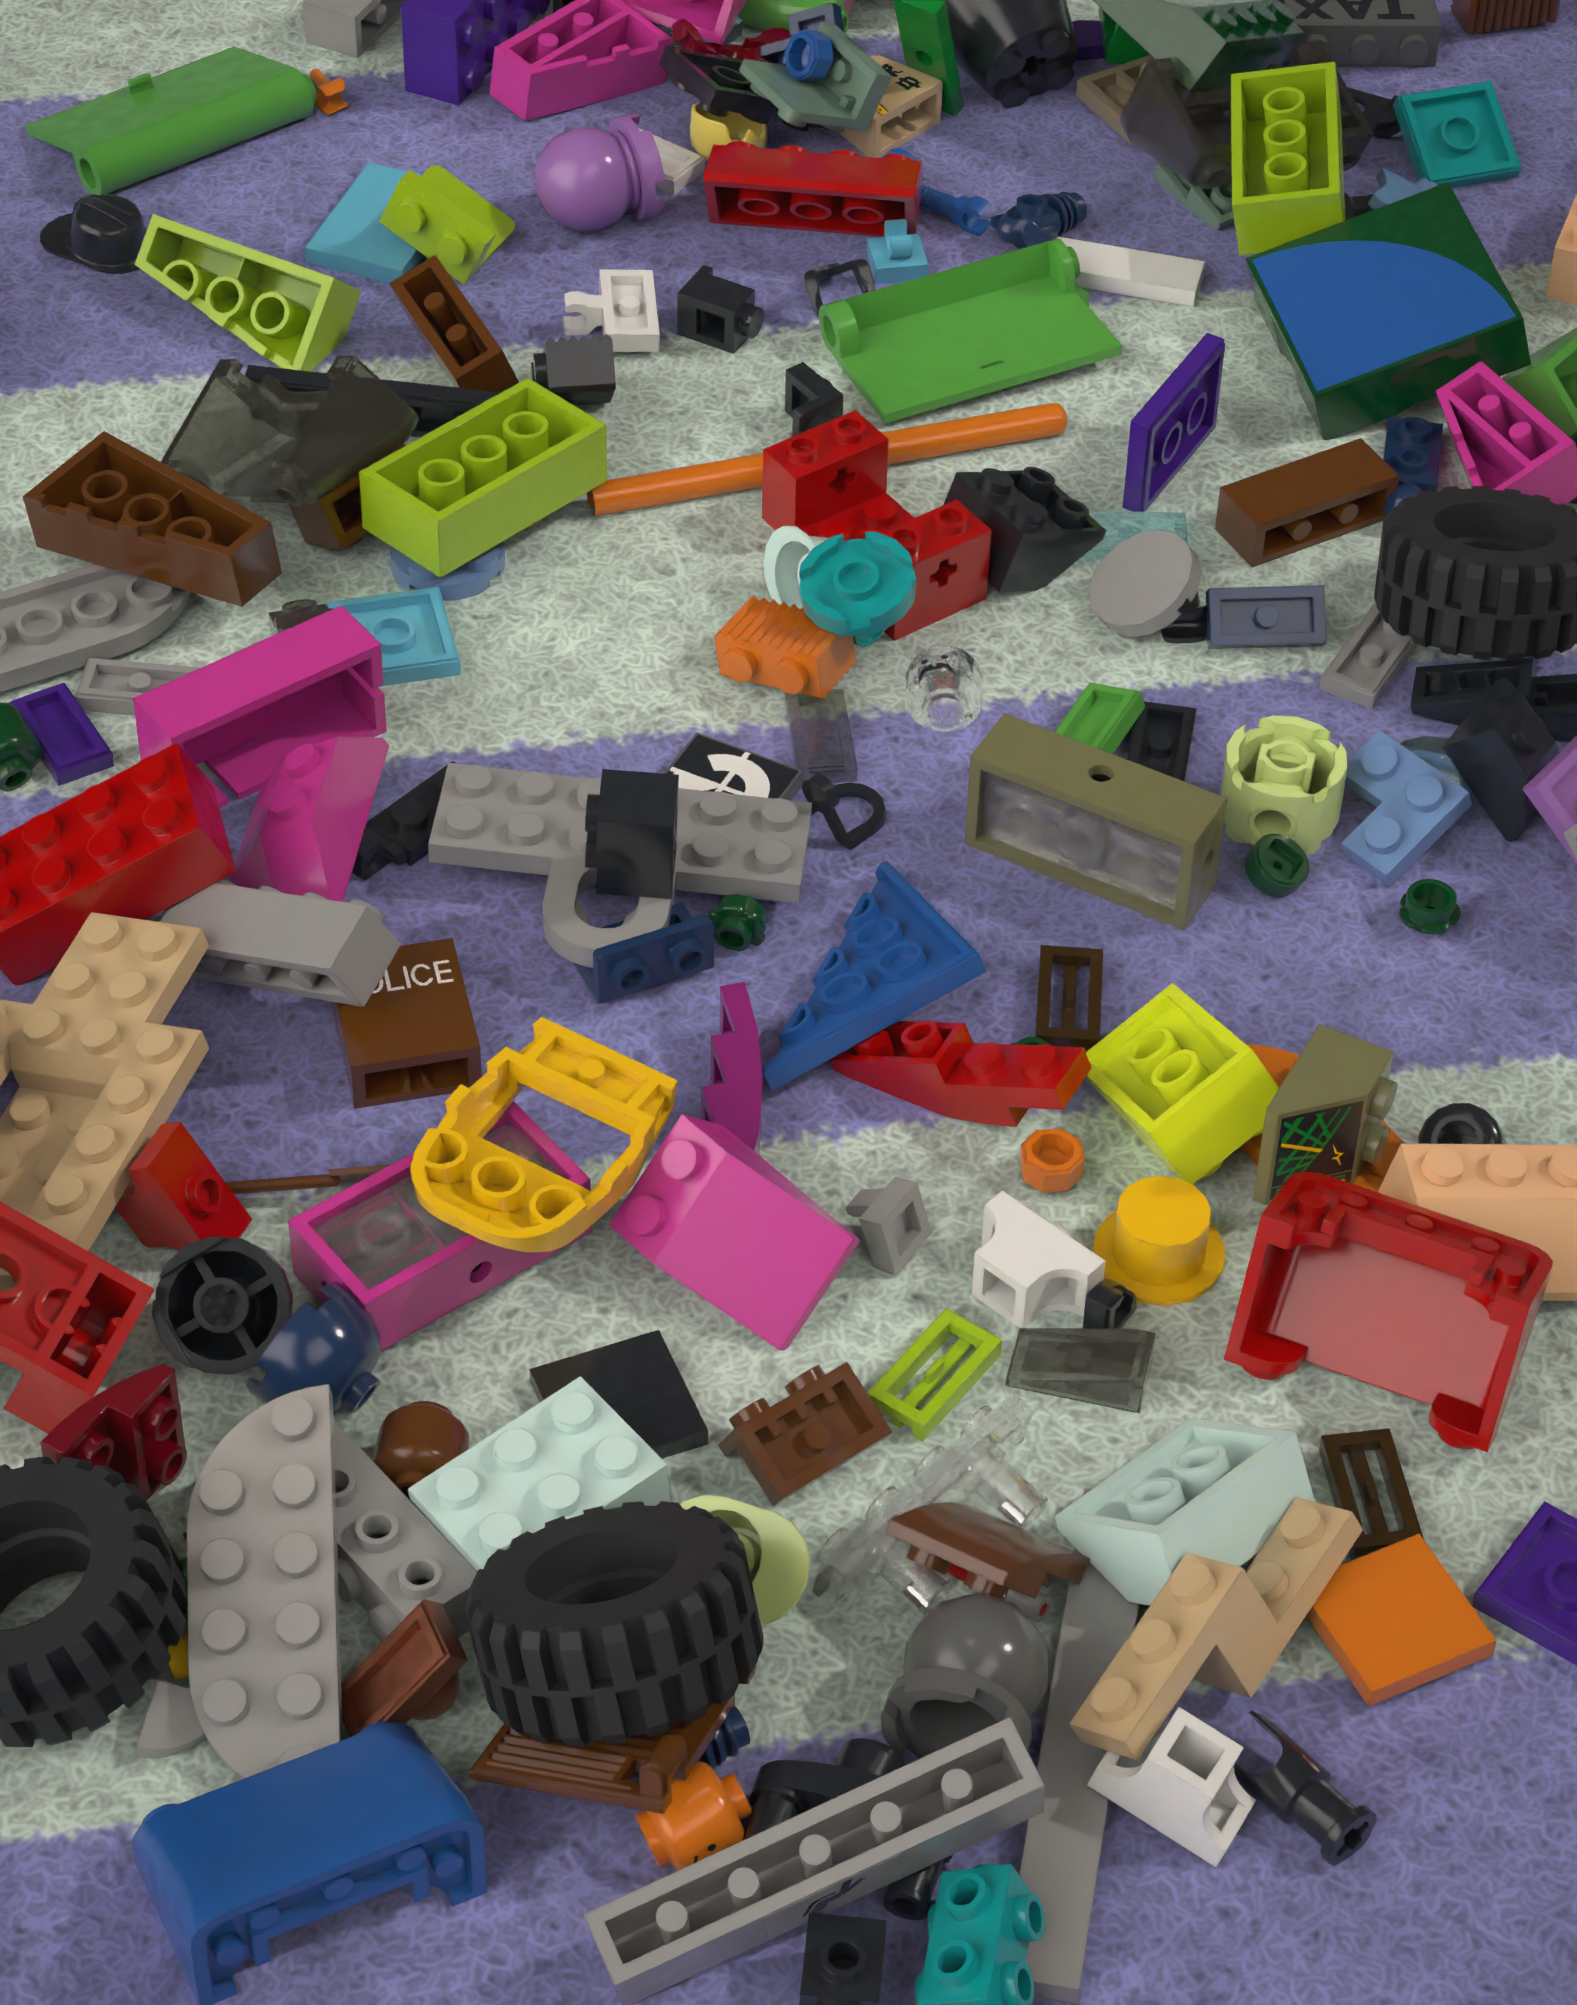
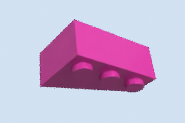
(578, 59)
(1506, 438)

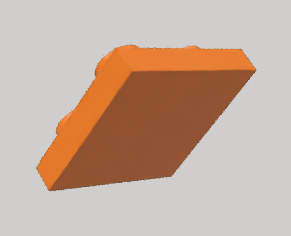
(1398, 1621)

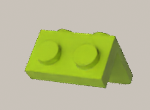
(446, 220)

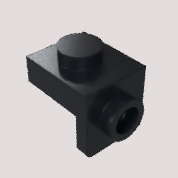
(810, 398)

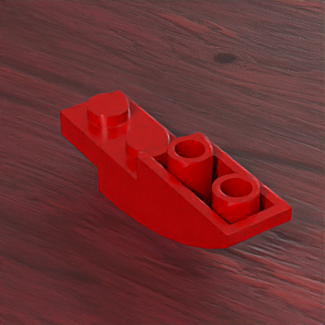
(964, 1080)

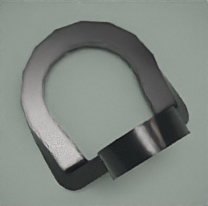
(813, 277)
(826, 797)

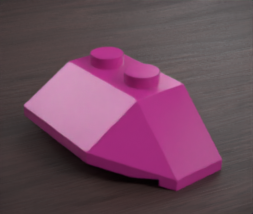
(312, 818)

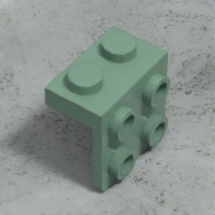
(837, 102)

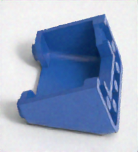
(303, 1847)

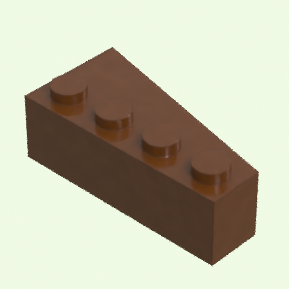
(152, 523)

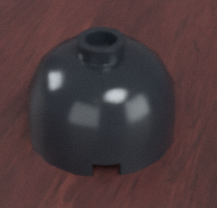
(221, 1304)

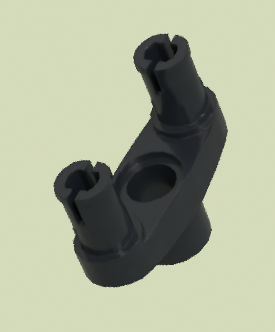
(795, 1786)

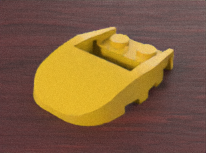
(510, 1198)

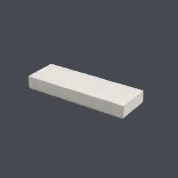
(1137, 272)

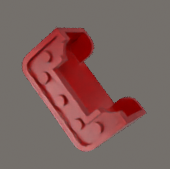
(1390, 1301)

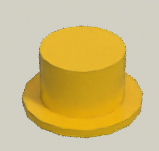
(1161, 1242)

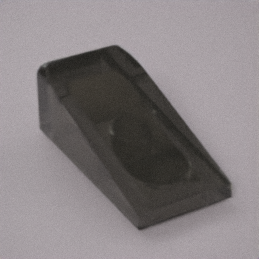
(1084, 1364)

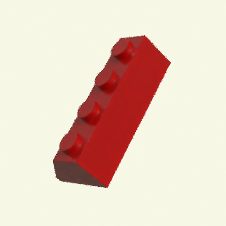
(811, 189)

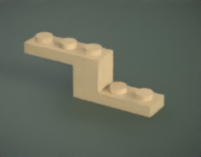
(1216, 1627)

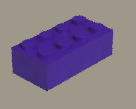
(453, 42)

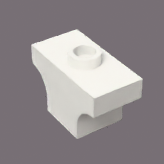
(1030, 1264)
(1181, 1786)

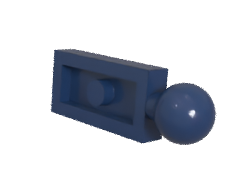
(1414, 454)

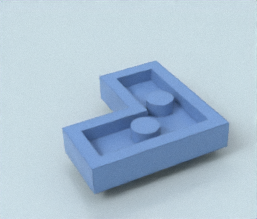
(1411, 804)

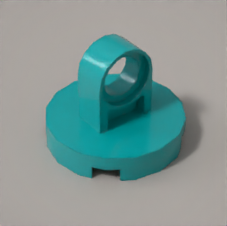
(857, 586)

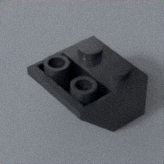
(1031, 522)

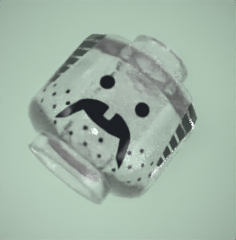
(944, 689)

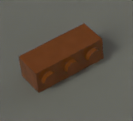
(452, 329)
(1305, 502)

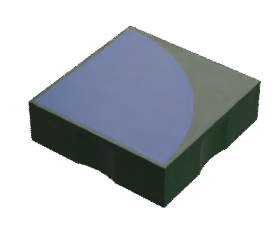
(1387, 309)

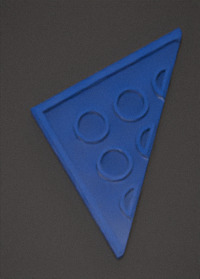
(886, 968)

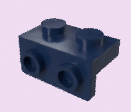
(651, 957)

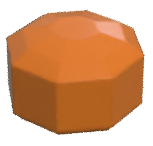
(1052, 1160)

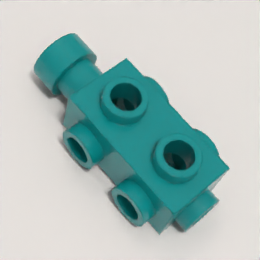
(980, 1939)

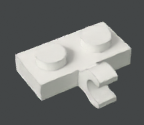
(623, 309)

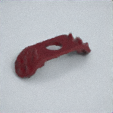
(689, 38)

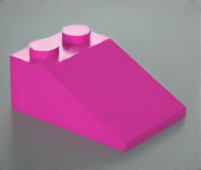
(734, 1230)

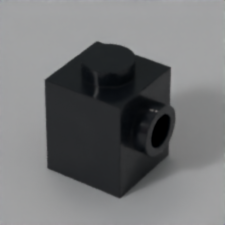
(843, 1960)

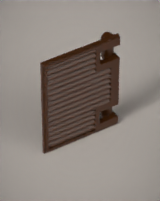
(603, 1770)

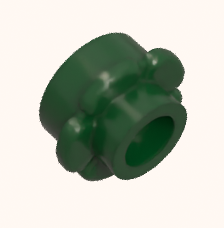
(1429, 906)
(739, 922)

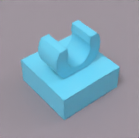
(896, 255)

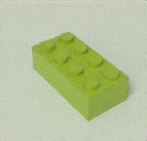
(1285, 154)
(483, 477)

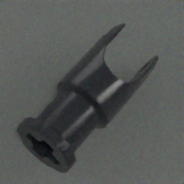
(1302, 1793)

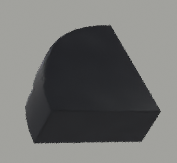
(1108, 1305)

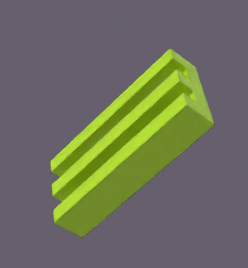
(906, 1410)

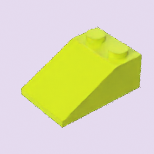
(1182, 1083)

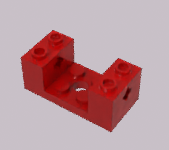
(837, 485)
(60, 1319)

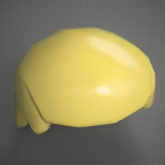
(711, 129)

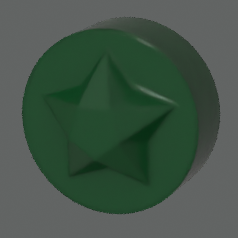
(1276, 865)

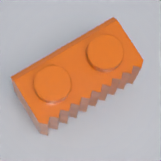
(782, 649)

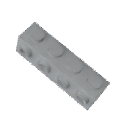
(288, 941)
(389, 1549)

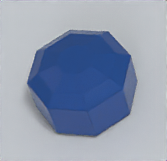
(808, 56)

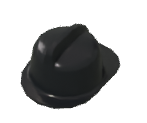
(99, 233)

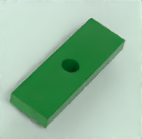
(930, 46)

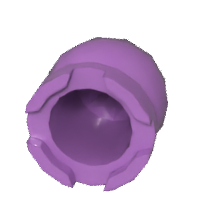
(595, 176)

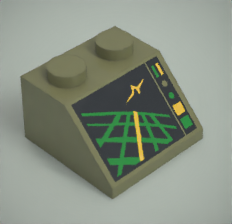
(1327, 1113)

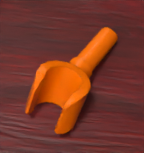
(328, 93)

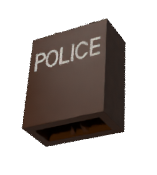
(412, 1032)

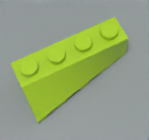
(265, 301)

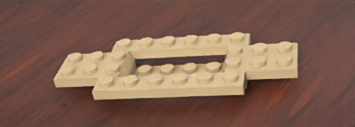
(94, 1071)

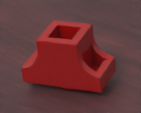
(179, 1194)

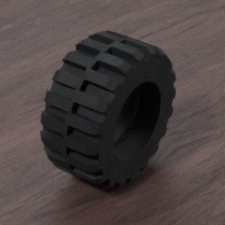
(1480, 573)
(614, 1623)
(114, 1625)

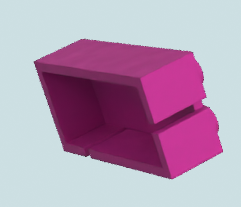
(268, 701)

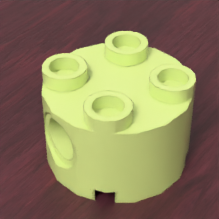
(1283, 782)

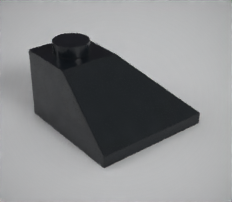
(1499, 752)

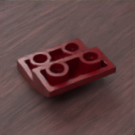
(129, 1429)

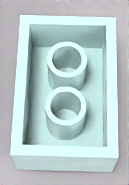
(537, 1468)

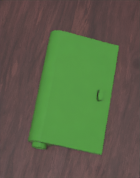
(176, 117)
(966, 331)

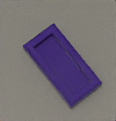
(65, 734)

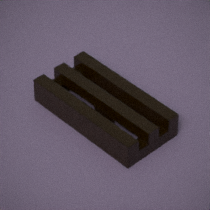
(1070, 957)
(1355, 1444)

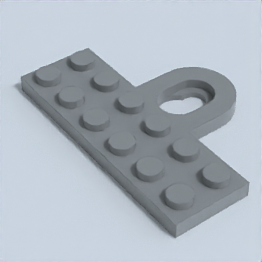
(538, 827)

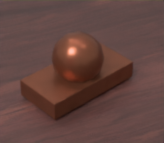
(407, 1673)

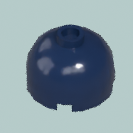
(323, 1348)

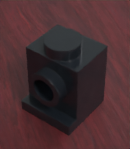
(717, 311)

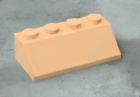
(1502, 1188)

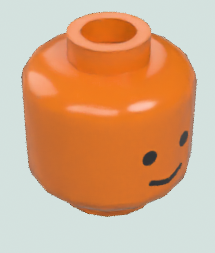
(699, 1819)

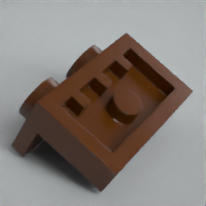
(807, 1433)

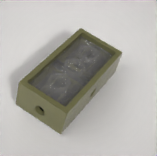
(1094, 820)

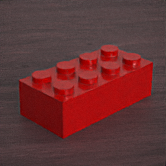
(108, 851)

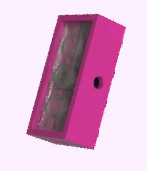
(402, 1257)

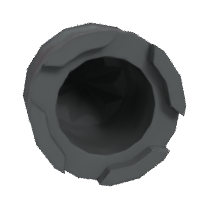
(966, 1671)

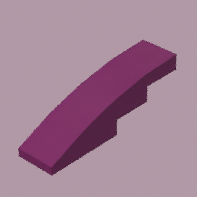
(735, 1070)

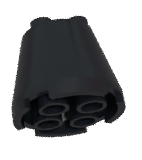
(1014, 46)

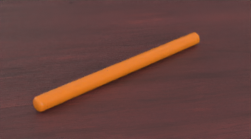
(904, 446)

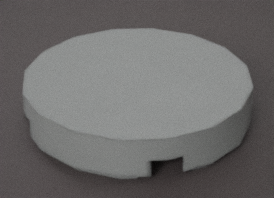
(1144, 583)

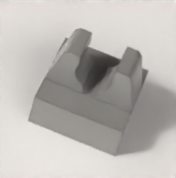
(891, 1223)

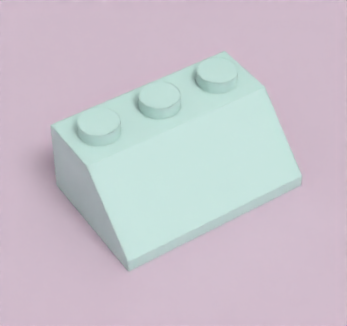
(1194, 1491)

